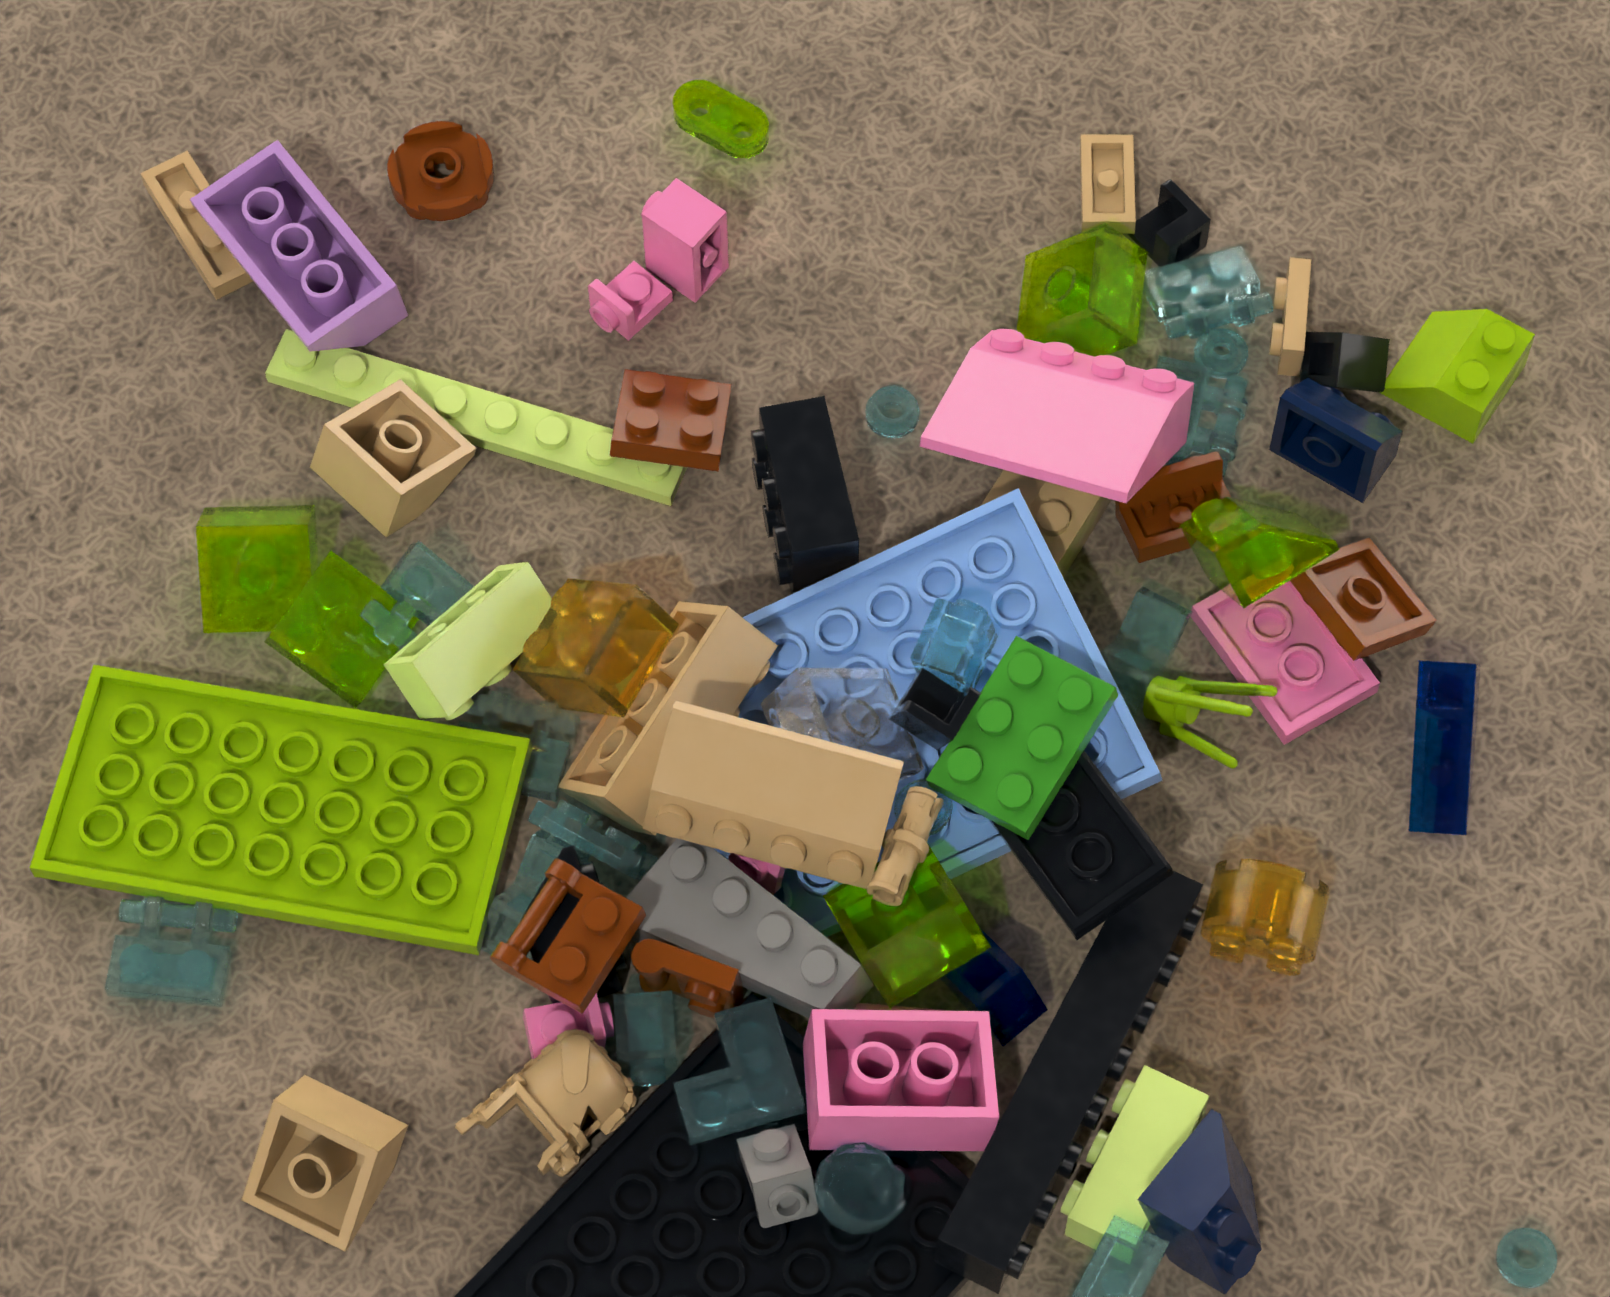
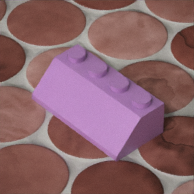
(300, 252)

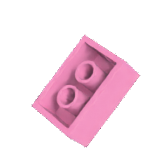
(900, 1079)

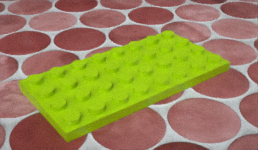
(284, 809)

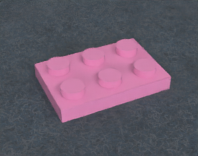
(1287, 647)

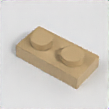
(1107, 182)
(1291, 297)

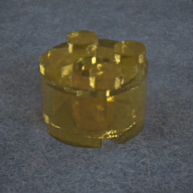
(1264, 914)

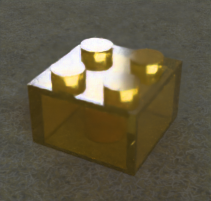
(595, 646)

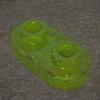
(724, 119)

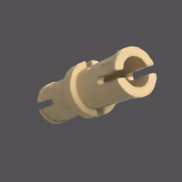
(905, 846)

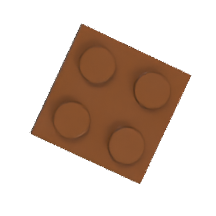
(671, 420)
(1363, 600)

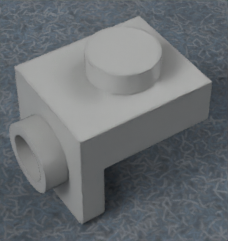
(778, 1175)

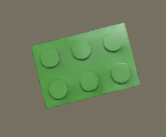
(1022, 737)

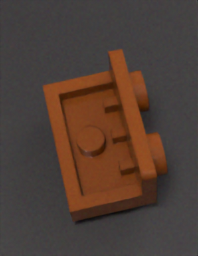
(1168, 500)

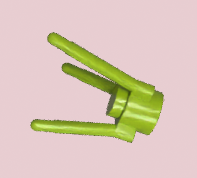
(1180, 702)

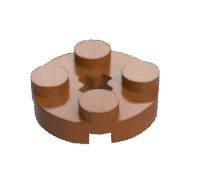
(440, 197)

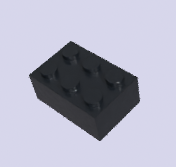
(803, 493)

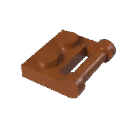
(583, 947)
(703, 981)

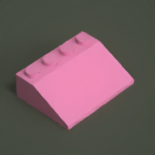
(1061, 415)

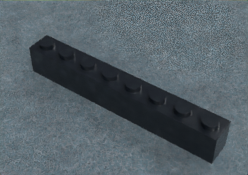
(1065, 1085)

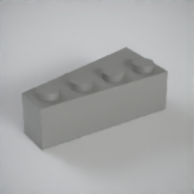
(721, 913)

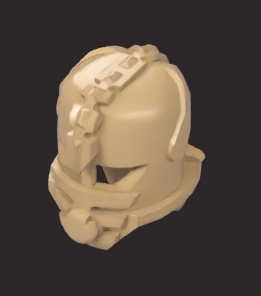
(558, 1094)

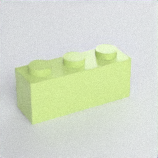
(471, 642)
(1150, 1128)

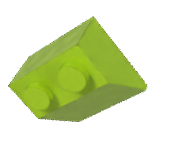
(1460, 368)

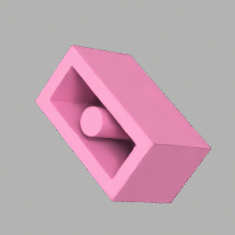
(685, 239)

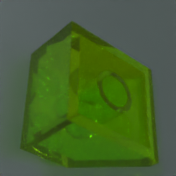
(1084, 292)
(1253, 546)
(253, 564)
(911, 942)

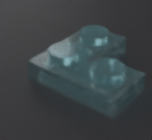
(755, 1086)

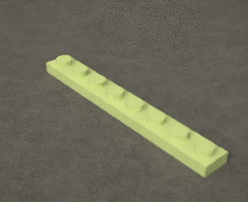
(478, 415)

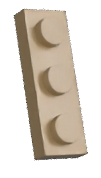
(171, 189)

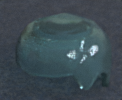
(859, 1189)

